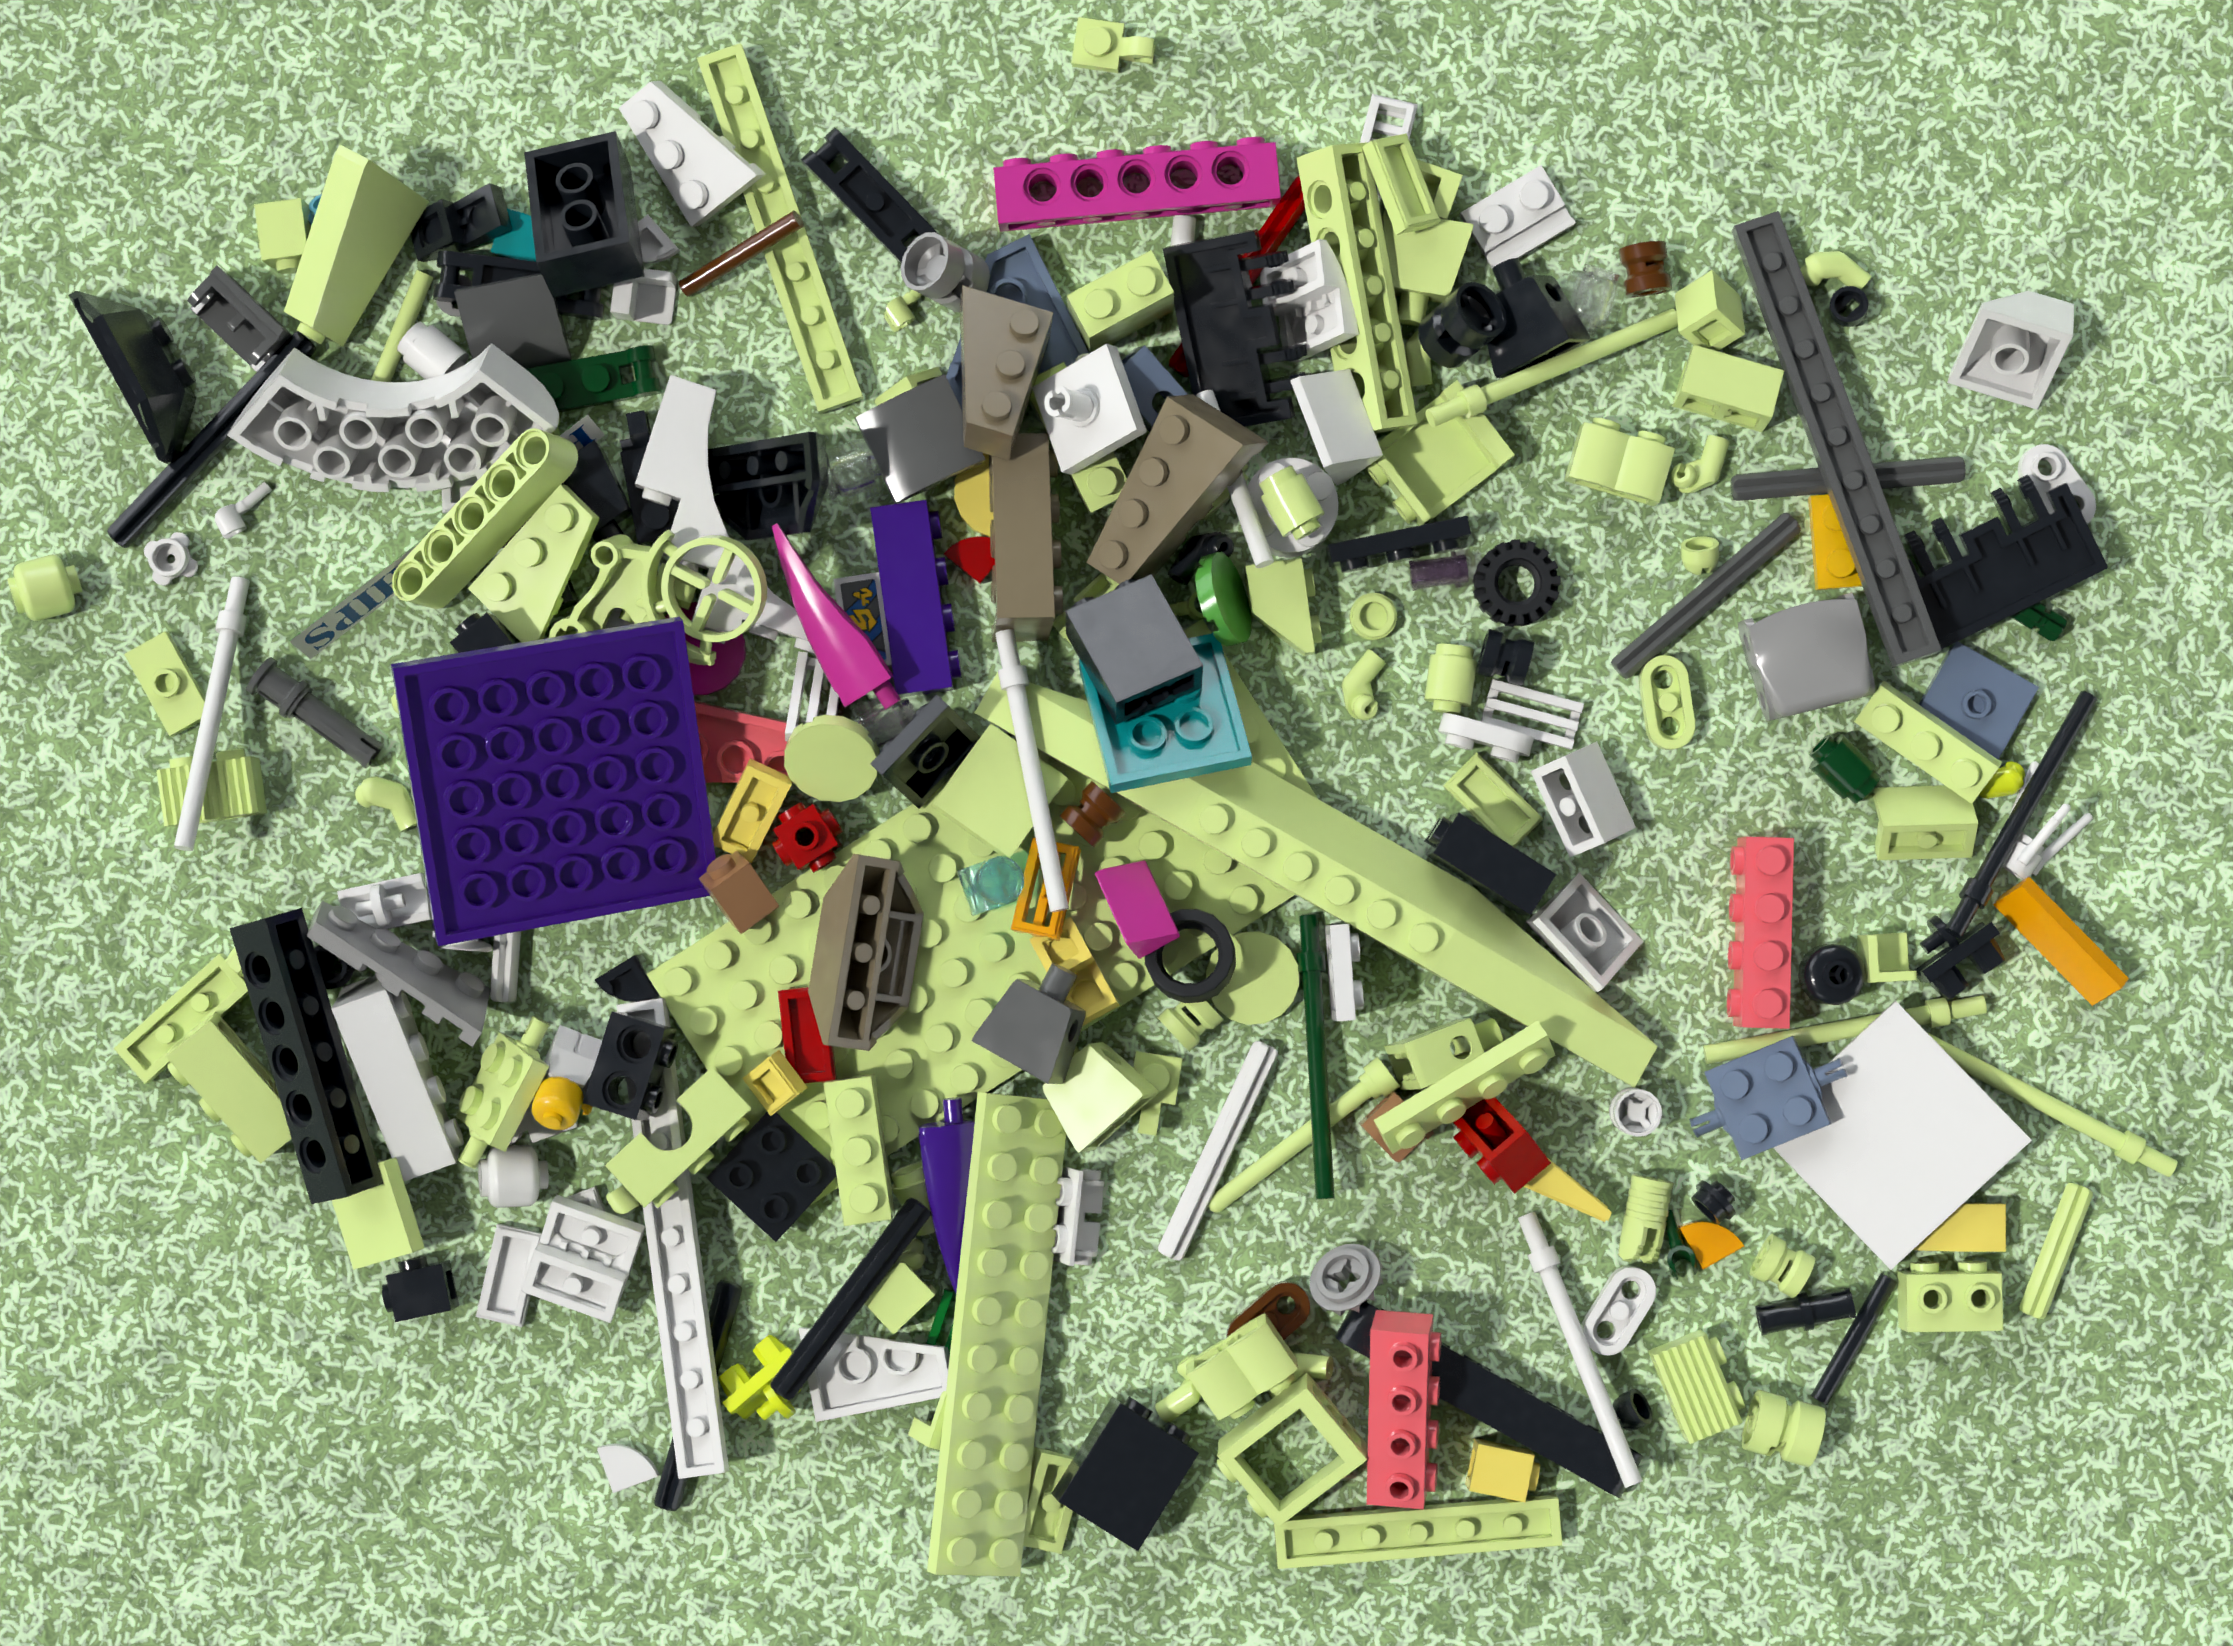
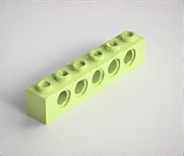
(1346, 212)

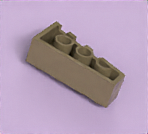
(1023, 539)

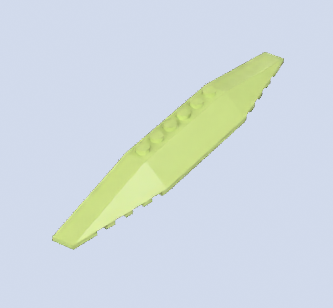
(1359, 881)

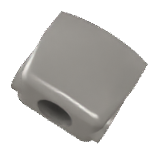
(1808, 657)

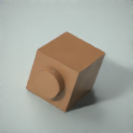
(738, 891)

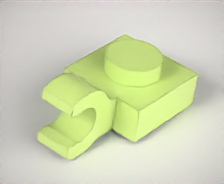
(1102, 45)
(1164, 1075)

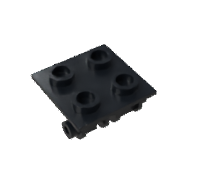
(773, 1175)

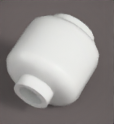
(512, 1176)

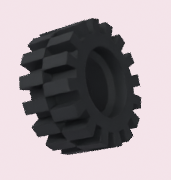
(1516, 554)

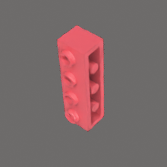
(1761, 932)
(1401, 1409)

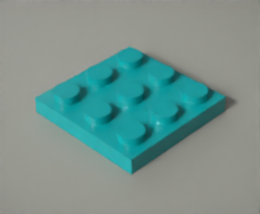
(1178, 739)

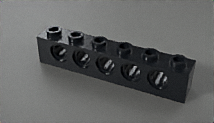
(306, 1056)

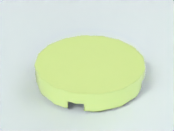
(831, 758)
(1262, 980)

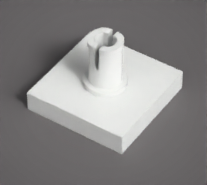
(1089, 409)

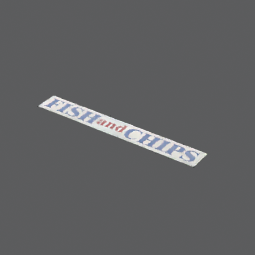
(379, 588)

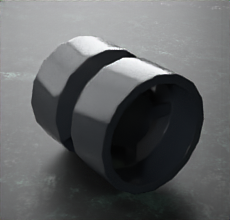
(1462, 325)

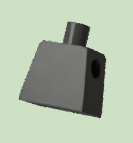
(1036, 1026)

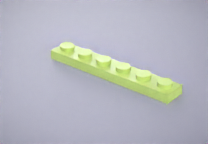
(1418, 1532)

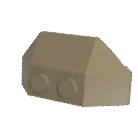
(864, 953)

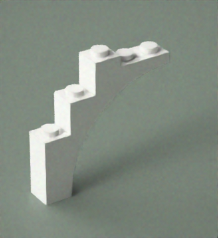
(678, 470)

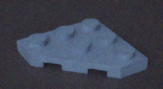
(1022, 276)

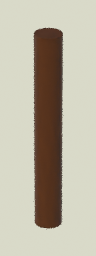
(741, 253)

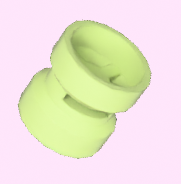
(1184, 1028)
(1782, 1266)

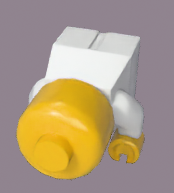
(566, 1080)

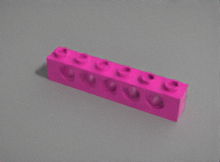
(1161, 199)

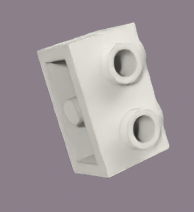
(1583, 799)

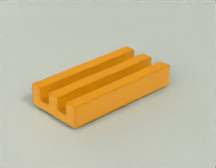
(1057, 919)

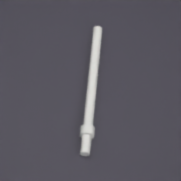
(230, 626)
(1014, 679)
(1545, 1261)

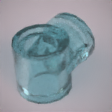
(991, 884)

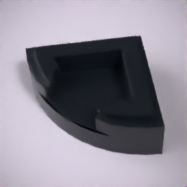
(628, 982)

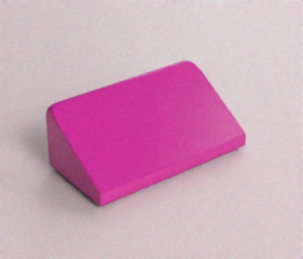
(1137, 907)

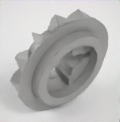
(1336, 1267)

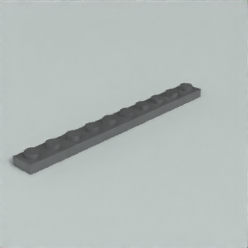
(1836, 440)

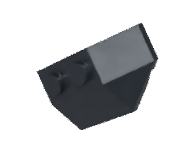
(143, 368)
(770, 483)

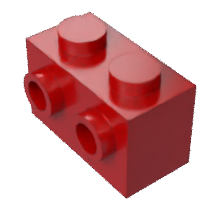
(1502, 1143)

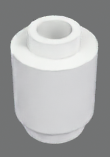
(430, 351)

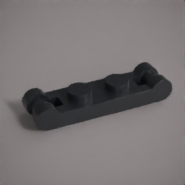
(866, 194)
(494, 269)

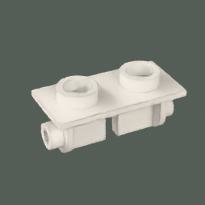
(1079, 1194)

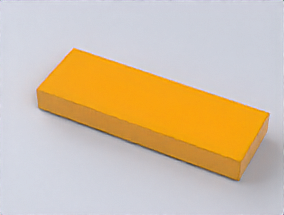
(2060, 941)

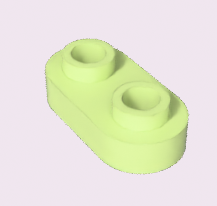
(1671, 702)

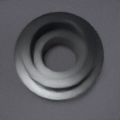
(1714, 1201)

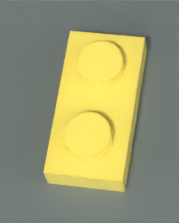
(751, 810)

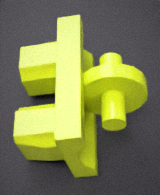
(754, 1393)

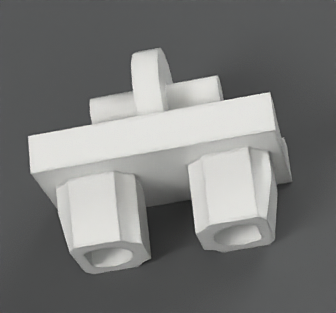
(389, 902)

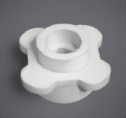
(157, 557)

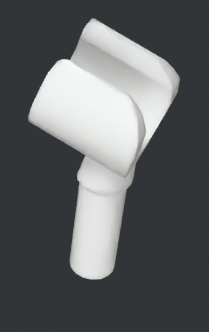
(229, 517)

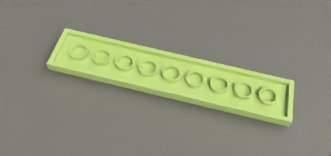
(997, 1338)

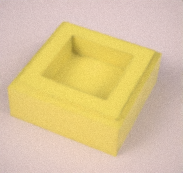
(775, 1082)

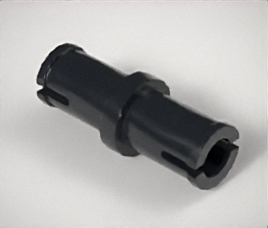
(1805, 1311)

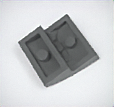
(516, 318)
(918, 439)

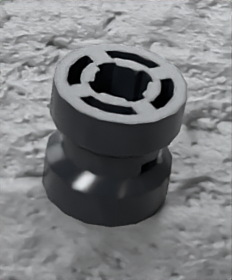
(1505, 657)

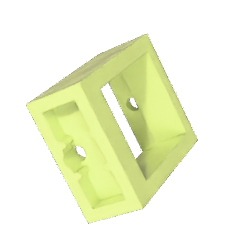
(1326, 1418)

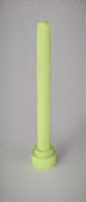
(1373, 1083)

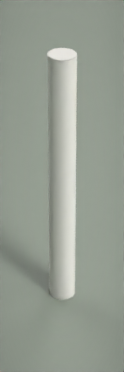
(1245, 508)

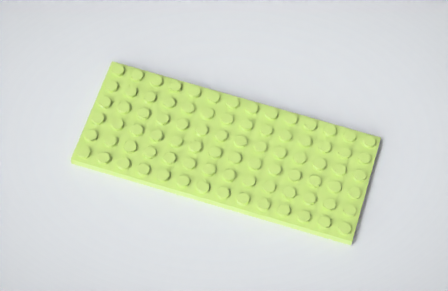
(730, 981)

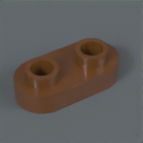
(1267, 1303)

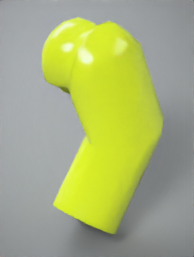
(2005, 781)

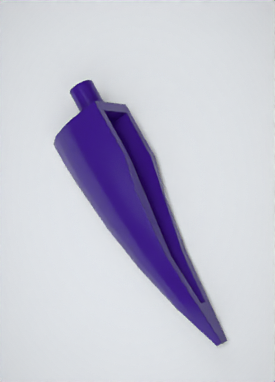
(946, 1168)

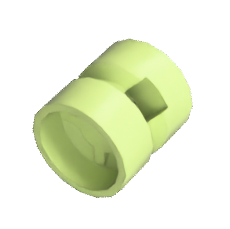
(1784, 1428)

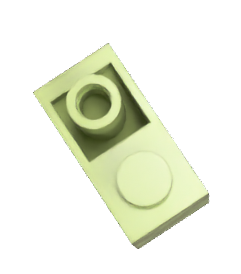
(1280, 602)

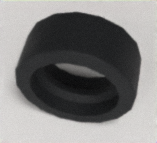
(1216, 980)

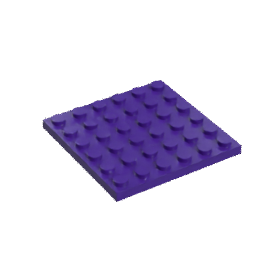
(556, 779)

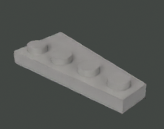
(402, 969)

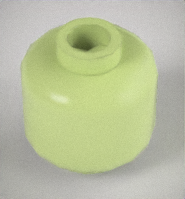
(44, 587)

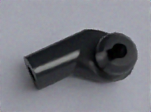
(1195, 548)

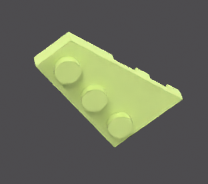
(534, 567)

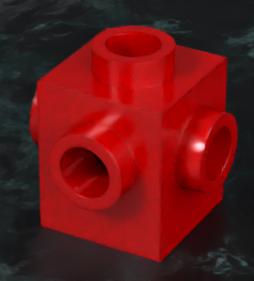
(825, 840)

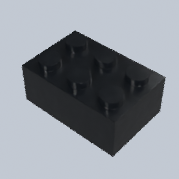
(583, 214)

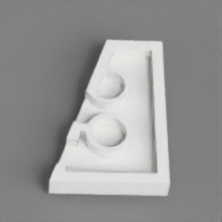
(689, 157)
(875, 1375)

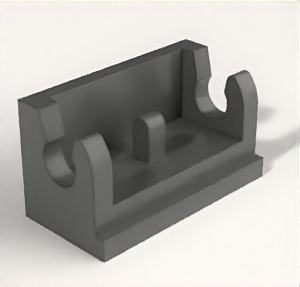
(238, 318)

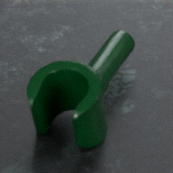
(1678, 1250)

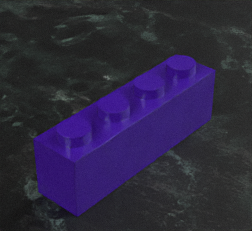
(913, 599)

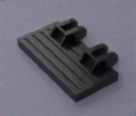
(1224, 330)
(2002, 569)

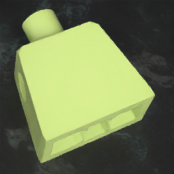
(1424, 264)
(1428, 1056)
(1097, 1095)

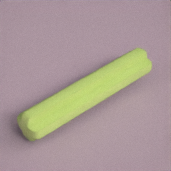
(2056, 1250)

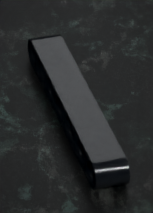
(1508, 1409)

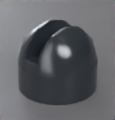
(1840, 302)
(1625, 1410)

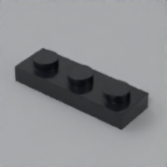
(1398, 544)

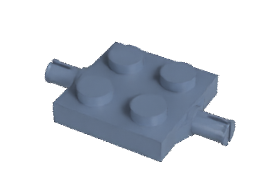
(1768, 1097)

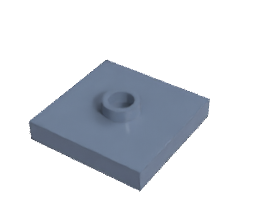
(1978, 698)

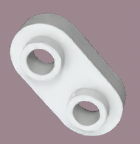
(2061, 473)
(1505, 743)
(1621, 1311)

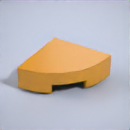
(1709, 1241)

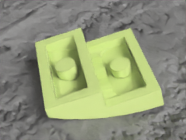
(990, 793)
(1046, 1517)

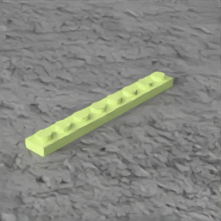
(791, 259)

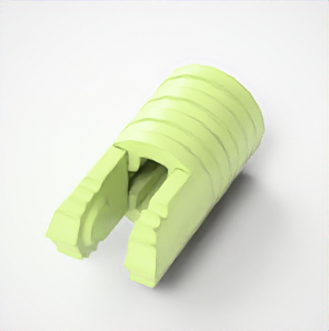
(1645, 1219)

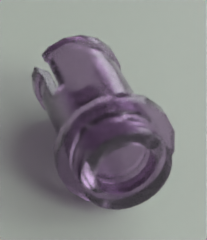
(1439, 571)

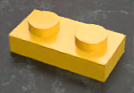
(1831, 555)

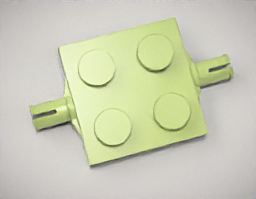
(502, 1091)

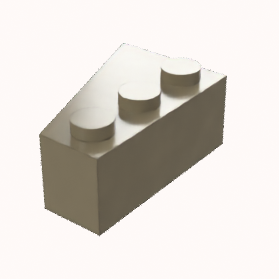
(1000, 364)

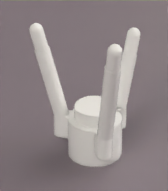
(2028, 853)

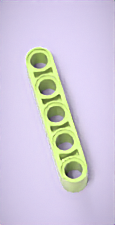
(484, 519)

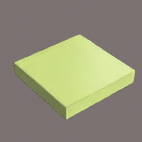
(379, 1220)

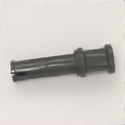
(297, 701)

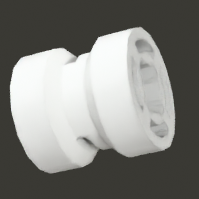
(1641, 1116)

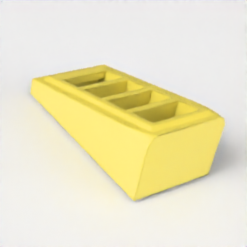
(1563, 1188)

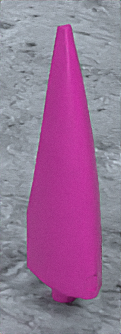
(838, 642)

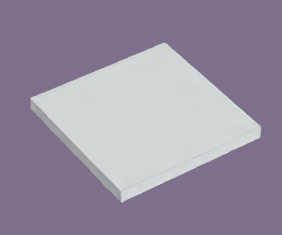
(1903, 1137)

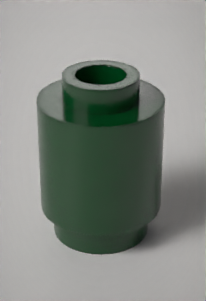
(1844, 768)

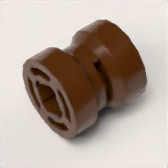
(1645, 268)
(1092, 814)

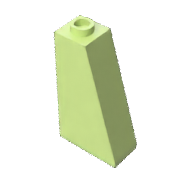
(350, 245)

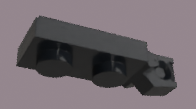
(648, 517)

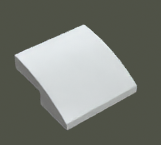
(1321, 305)
(583, 1258)

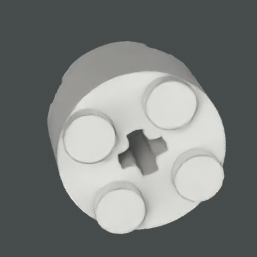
(1325, 493)

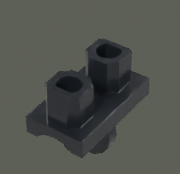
(1941, 969)

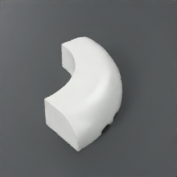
(394, 431)

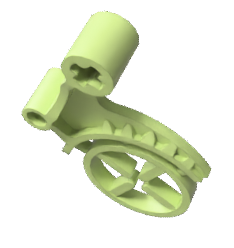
(629, 583)

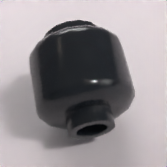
(1815, 974)

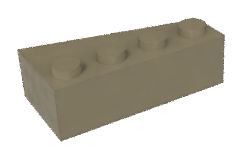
(1172, 486)

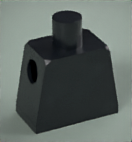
(1538, 320)
(600, 490)

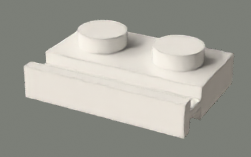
(1518, 217)

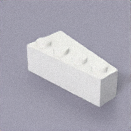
(397, 1077)

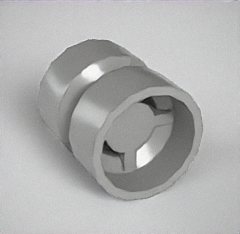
(941, 268)

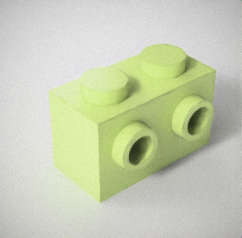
(1950, 1298)

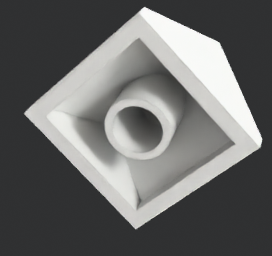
(1337, 423)
(1585, 933)

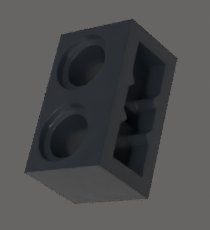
(618, 1060)

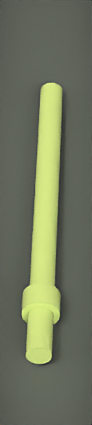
(1475, 398)
(1935, 1013)
(2126, 1145)

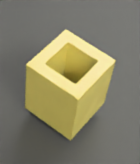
(1502, 1470)

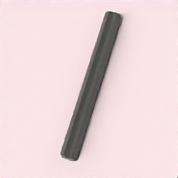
(1810, 481)
(1706, 595)

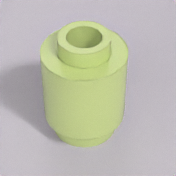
(1291, 503)
(1450, 678)

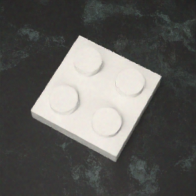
(1345, 993)

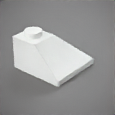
(2015, 347)

